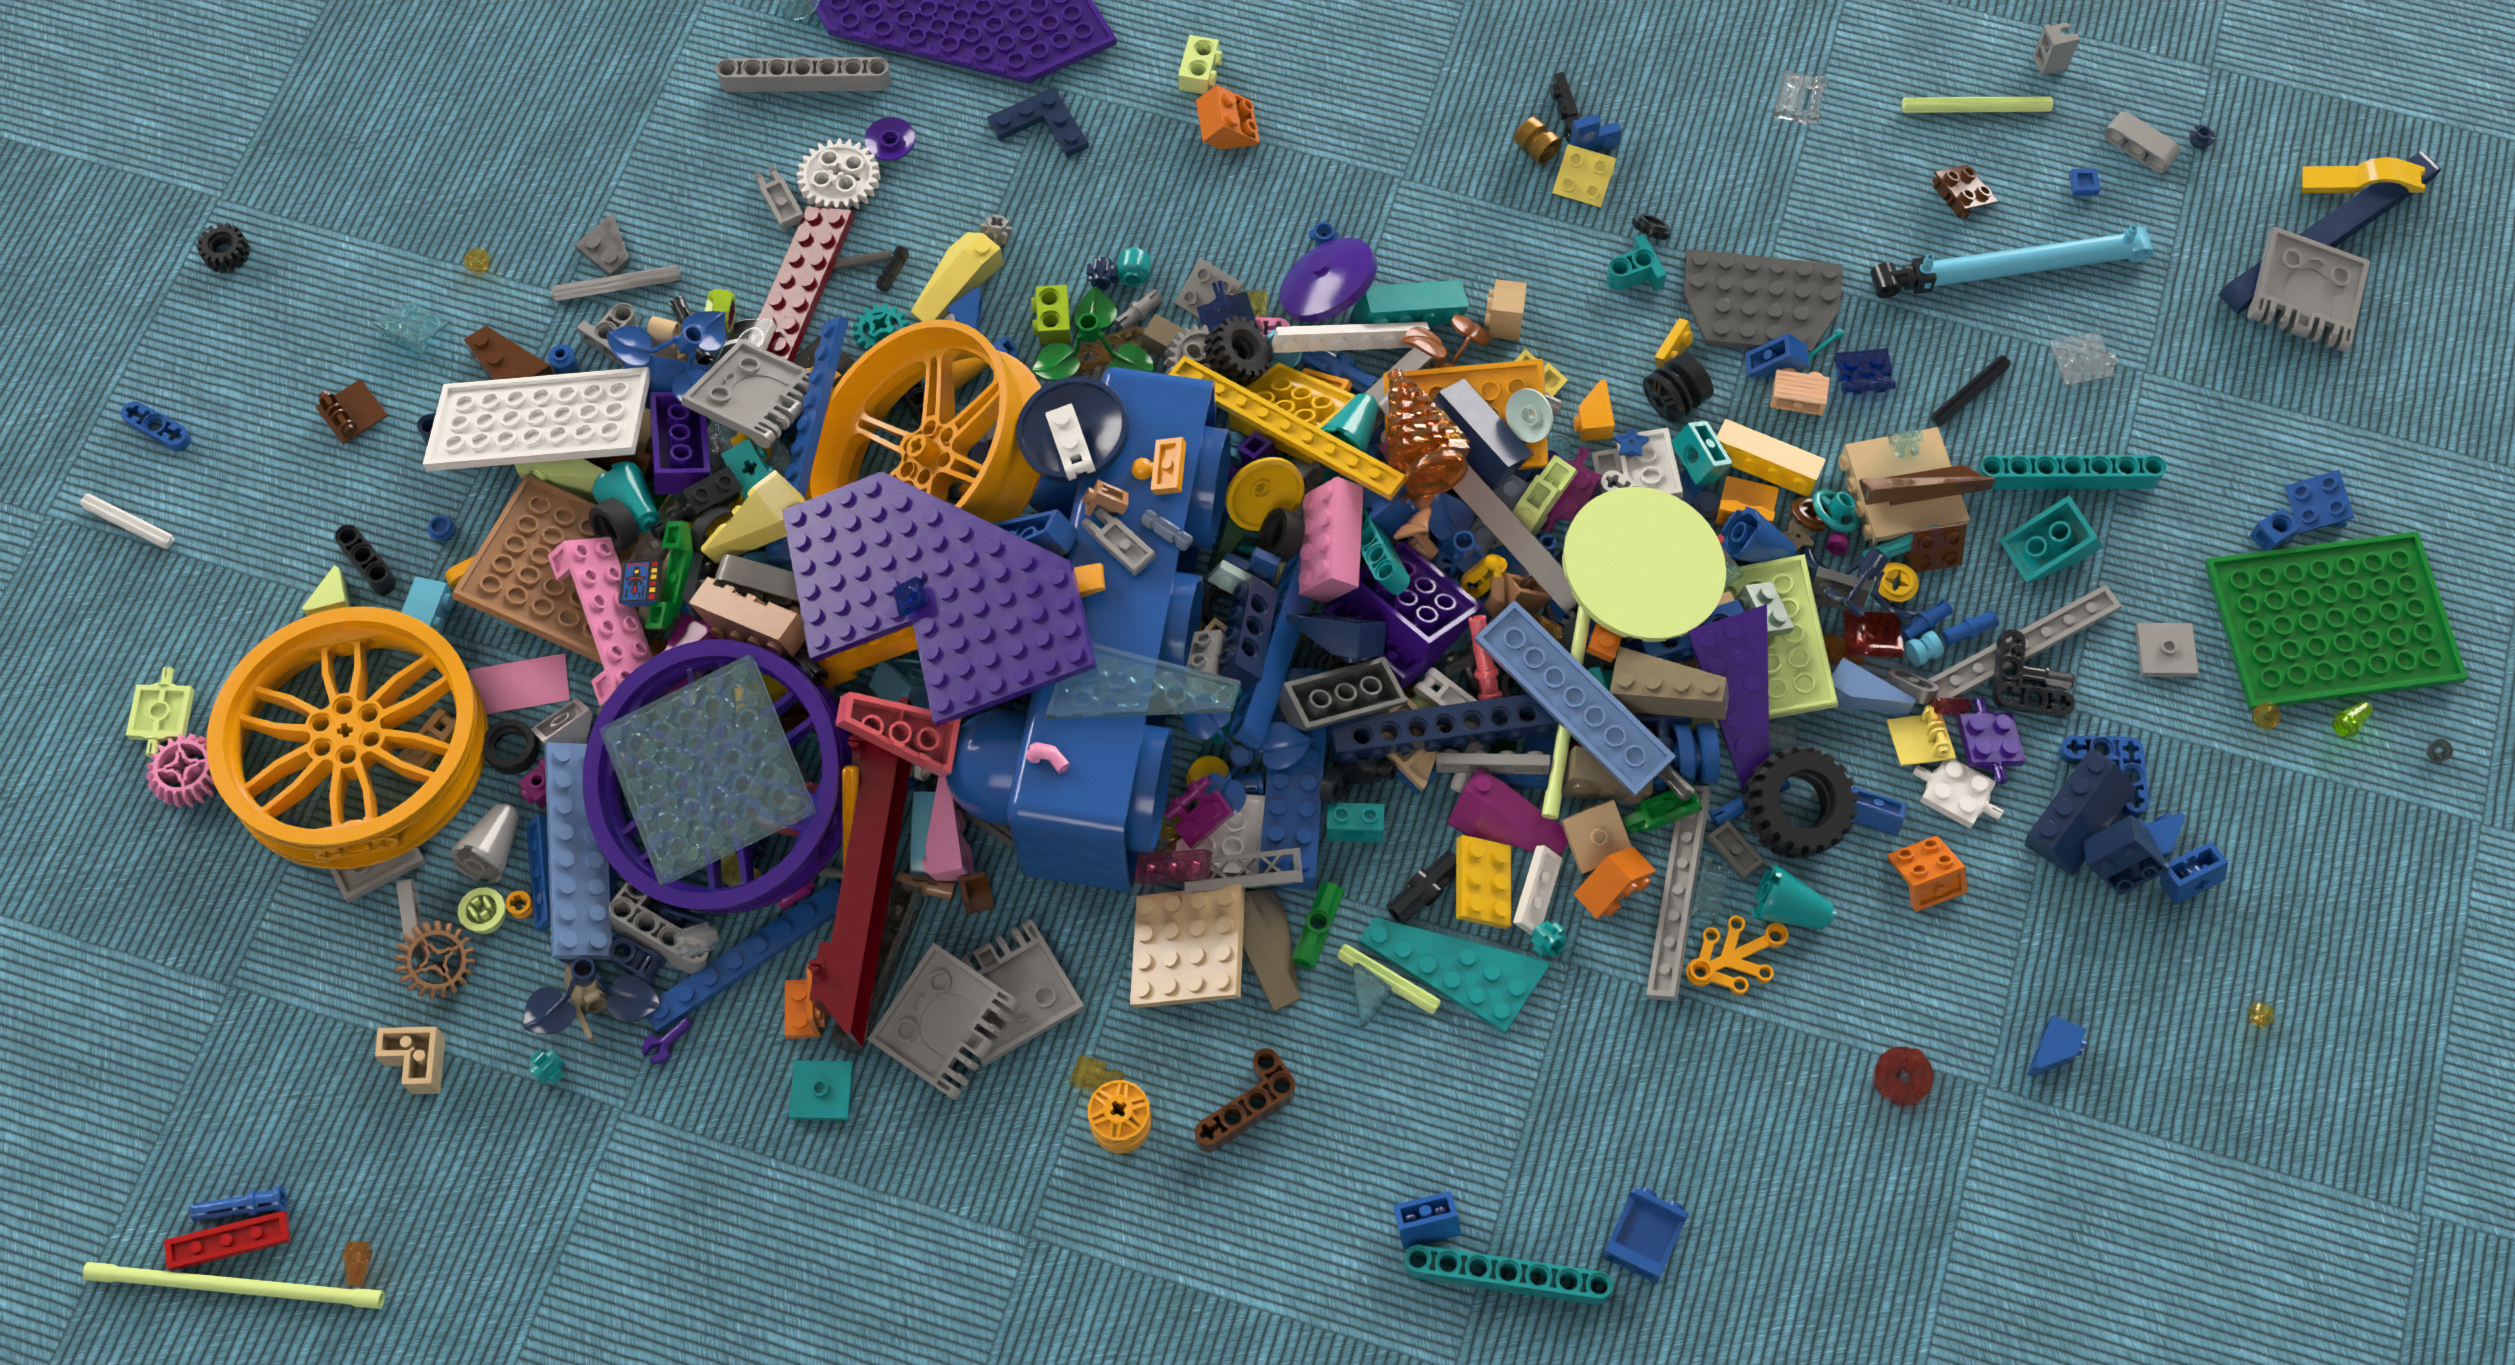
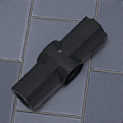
(1423, 888)

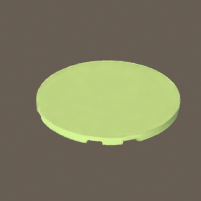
(1644, 564)

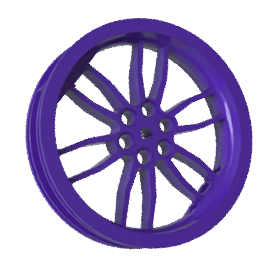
(818, 834)

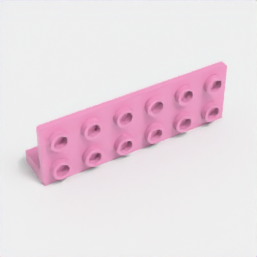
(612, 624)

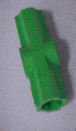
(1313, 940)

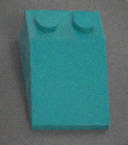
(2051, 541)

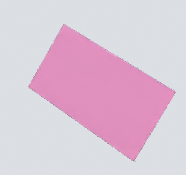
(522, 683)

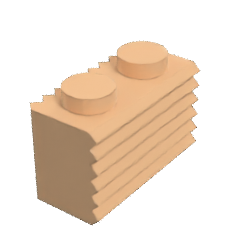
(1799, 391)

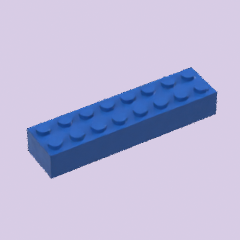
(1294, 801)

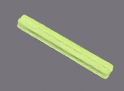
(1399, 984)

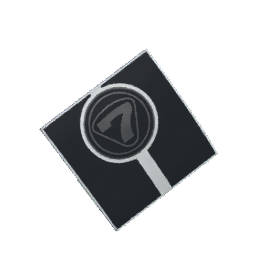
(751, 330)

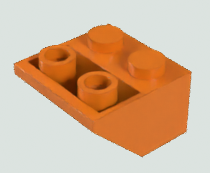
(1226, 119)

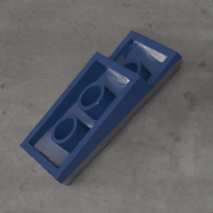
(1494, 447)

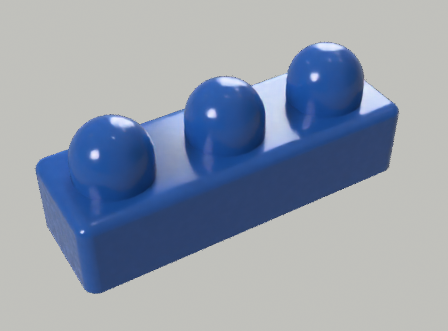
(1114, 794)

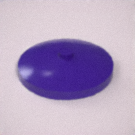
(1328, 279)

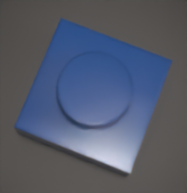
(2084, 182)

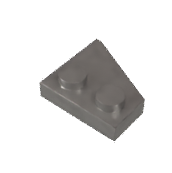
(605, 247)

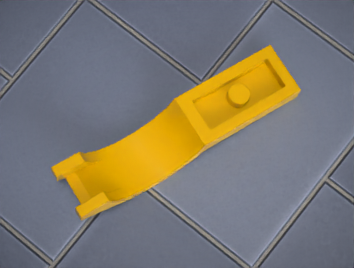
(2353, 178)

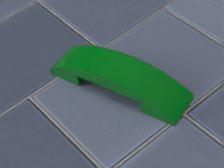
(679, 543)

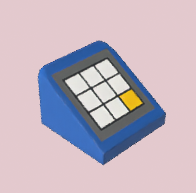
(1554, 611)

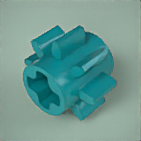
(1548, 939)
(547, 1066)

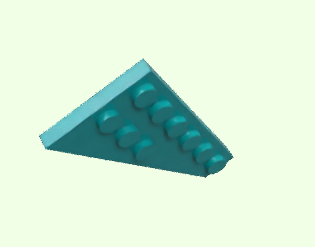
(1472, 975)

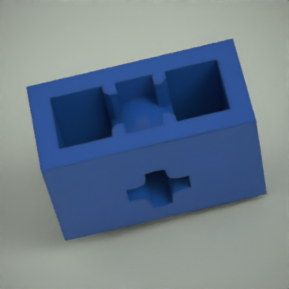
(2194, 873)

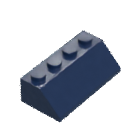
(2080, 809)

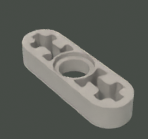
(409, 911)

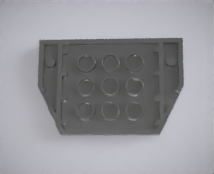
(1758, 298)

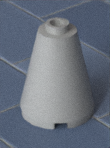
(487, 845)

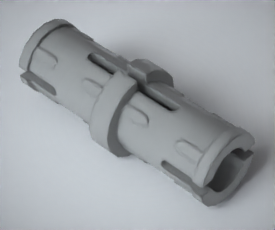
(1138, 310)

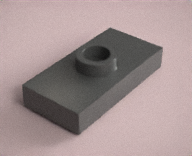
(1735, 850)

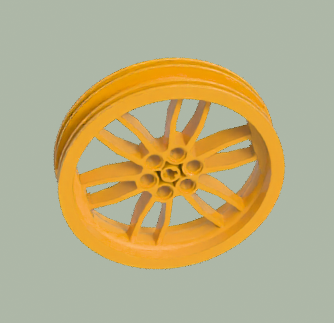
(347, 737)

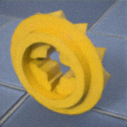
(1908, 581)

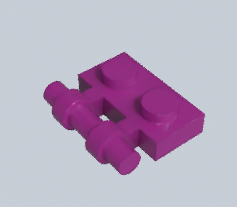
(1204, 818)

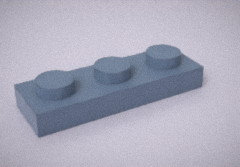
(1510, 493)

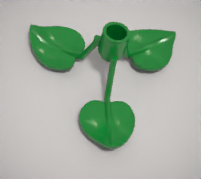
(1091, 315)

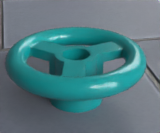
(1840, 505)

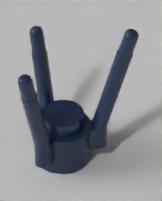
(679, 915)

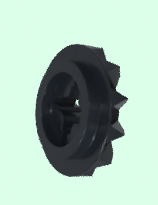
(1652, 226)

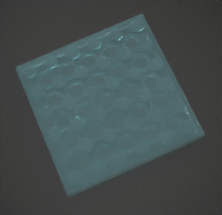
(707, 770)

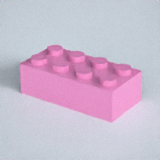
(1331, 540)

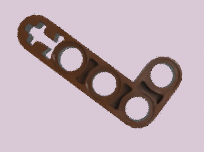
(1241, 1105)

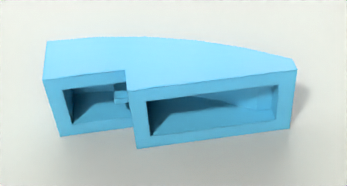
(921, 818)

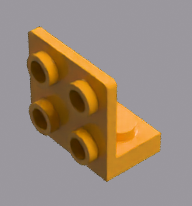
(1742, 493)

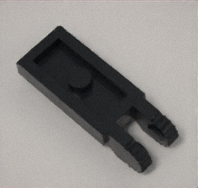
(1566, 105)

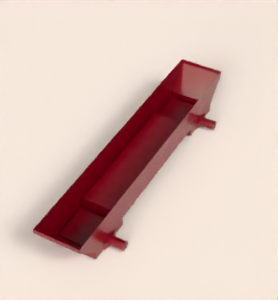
(847, 966)

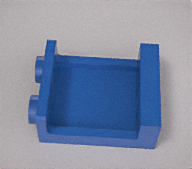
(1645, 1234)

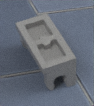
(2054, 49)

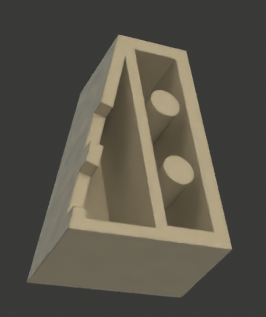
(1590, 780)

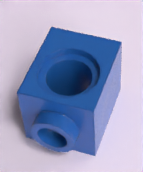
(2268, 537)

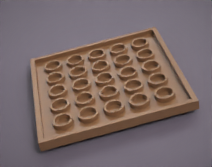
(513, 571)

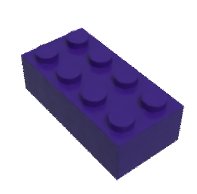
(677, 444)

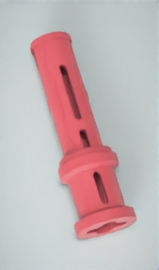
(1486, 671)

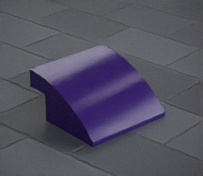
(1419, 621)

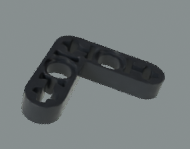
(2015, 685)

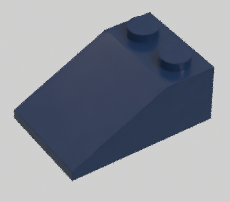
(1343, 636)

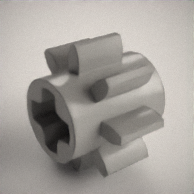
(997, 229)

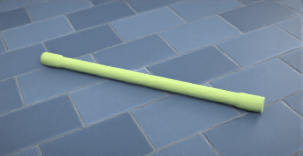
(1554, 791)
(111, 1273)

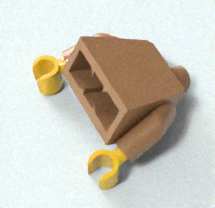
(1512, 587)

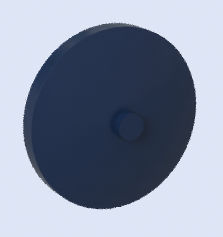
(1098, 413)

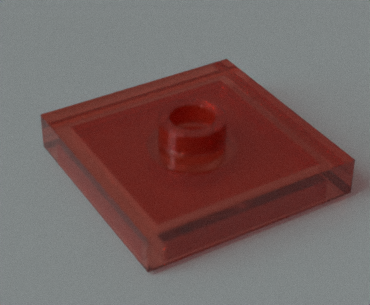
(1873, 634)

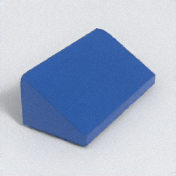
(1879, 811)

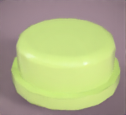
(482, 910)

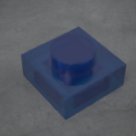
(910, 596)

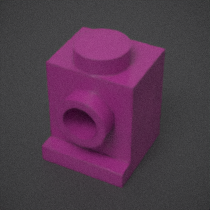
(532, 790)

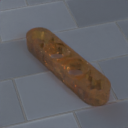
(1102, 356)

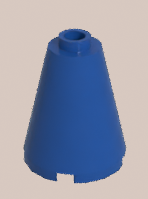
(1754, 538)

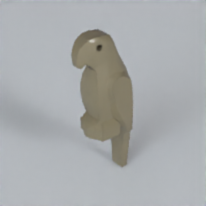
(585, 1001)

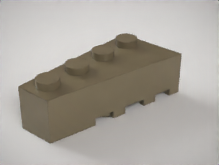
(1667, 688)

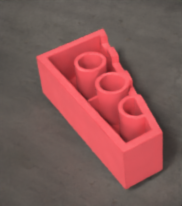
(900, 730)

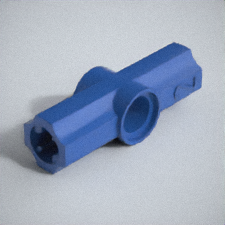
(1339, 366)

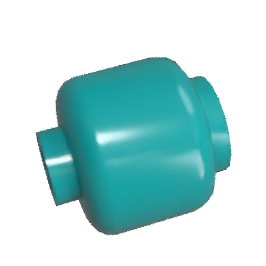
(1133, 266)

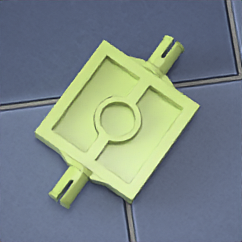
(160, 712)

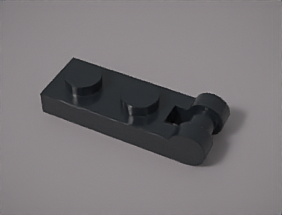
(698, 572)

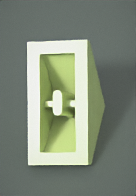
(329, 595)

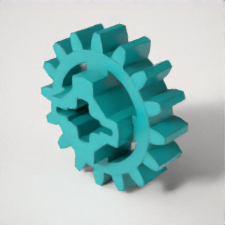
(878, 324)

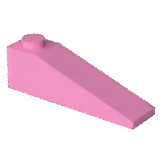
(946, 848)

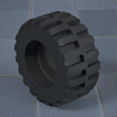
(1831, 787)

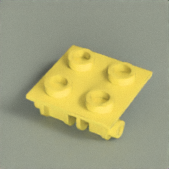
(1584, 175)
(1921, 738)

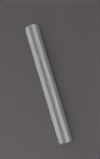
(616, 283)

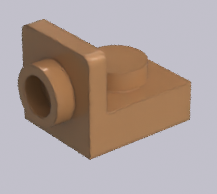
(1106, 495)

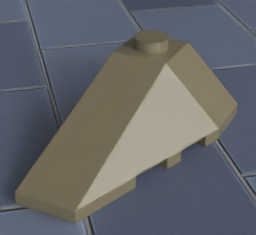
(1269, 948)

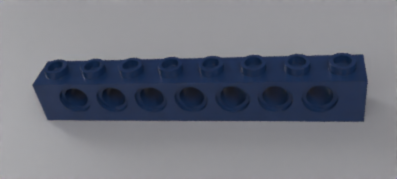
(1427, 720)

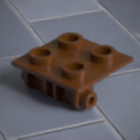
(1962, 189)
(350, 410)
(1937, 547)

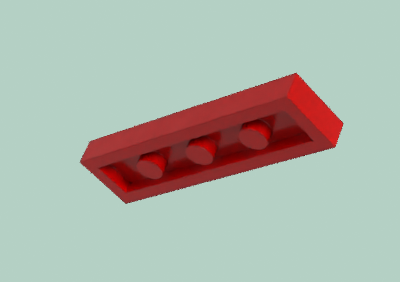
(227, 1241)

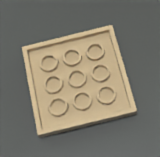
(1188, 947)

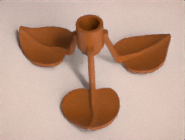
(1431, 344)

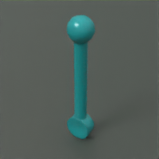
(1838, 334)

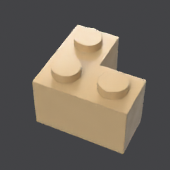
(1505, 309)
(418, 1051)

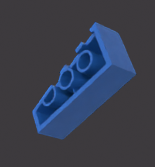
(1386, 513)
(1044, 529)

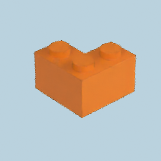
(1613, 880)

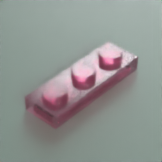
(1173, 866)

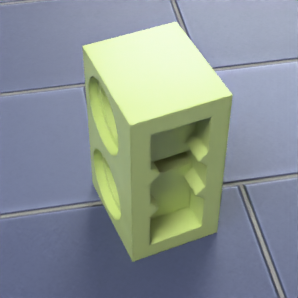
(1196, 64)

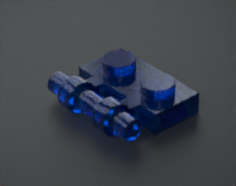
(1861, 365)

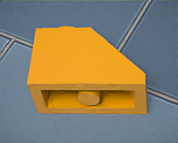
(1595, 415)

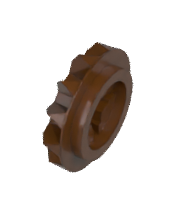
(1811, 519)

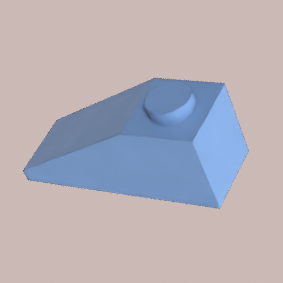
(1864, 691)

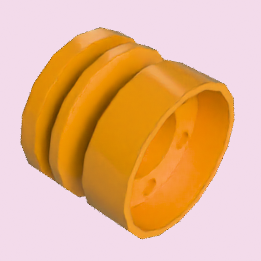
(1116, 1132)

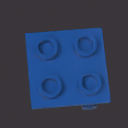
(2320, 502)

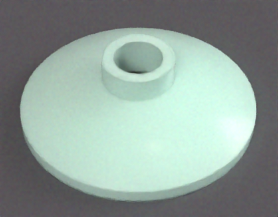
(1521, 417)

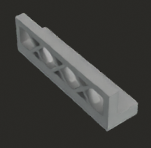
(1252, 880)

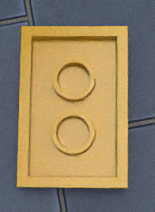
(1483, 882)

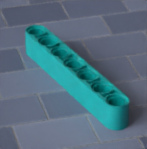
(2082, 467)
(1378, 549)
(1522, 1269)

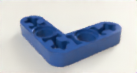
(2115, 747)

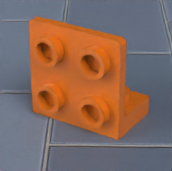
(1930, 871)
(801, 1015)

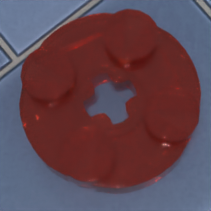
(1894, 1089)

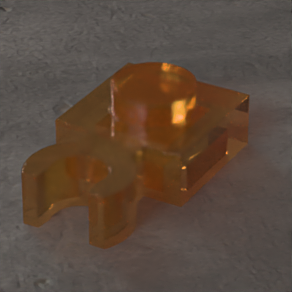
(1836, 650)

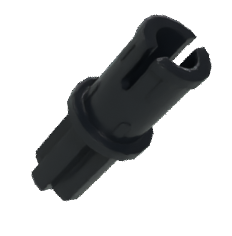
(2048, 677)

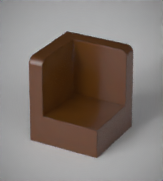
(976, 893)

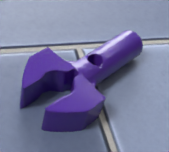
(665, 1042)

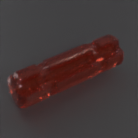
(1951, 705)

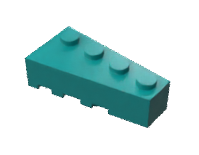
(1410, 303)

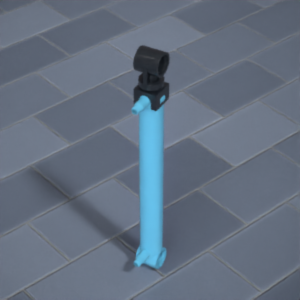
(1926, 273)

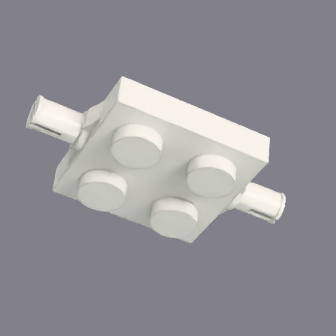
(1958, 792)

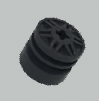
(1678, 387)

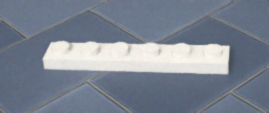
(1342, 337)

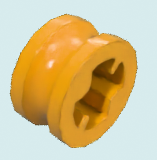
(513, 898)

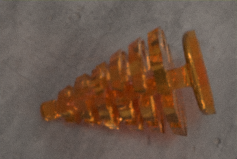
(1423, 440)

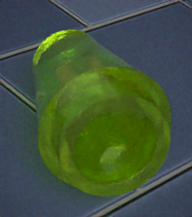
(2352, 719)

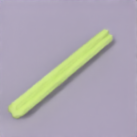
(1976, 104)

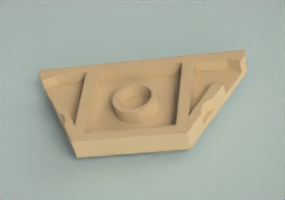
(1419, 763)

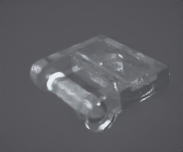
(1792, 95)

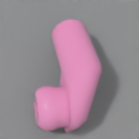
(1048, 752)

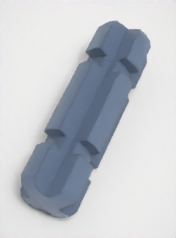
(1166, 530)

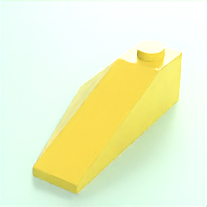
(961, 269)
(756, 521)

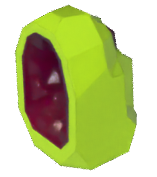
(725, 302)

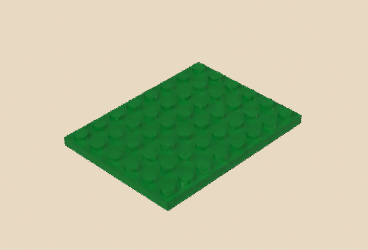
(2335, 620)

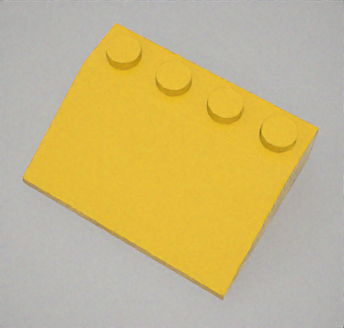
(1297, 394)

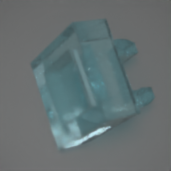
(1904, 439)

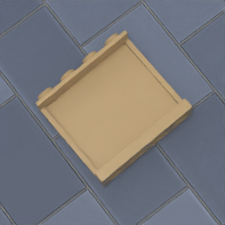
(1879, 460)

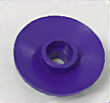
(890, 131)

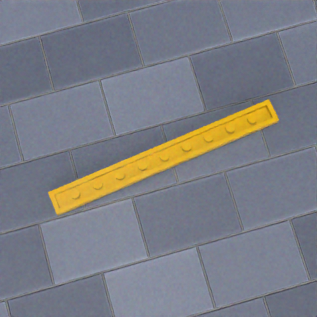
(1296, 432)

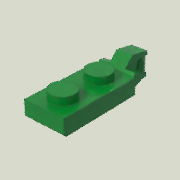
(1661, 811)

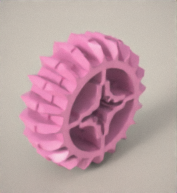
(175, 765)

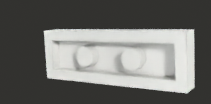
(1537, 889)

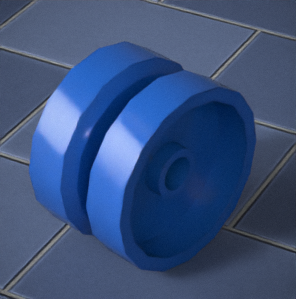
(1696, 752)

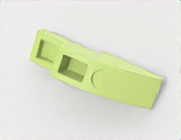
(1543, 494)

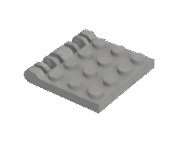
(2312, 285)
(751, 392)
(1032, 978)
(940, 1017)

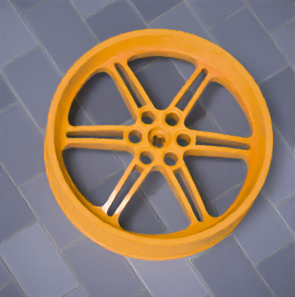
(939, 448)

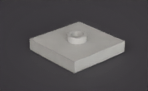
(2166, 650)

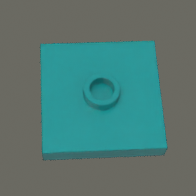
(821, 1090)

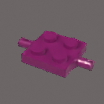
(1577, 493)

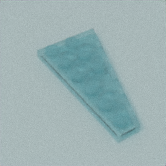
(1138, 687)

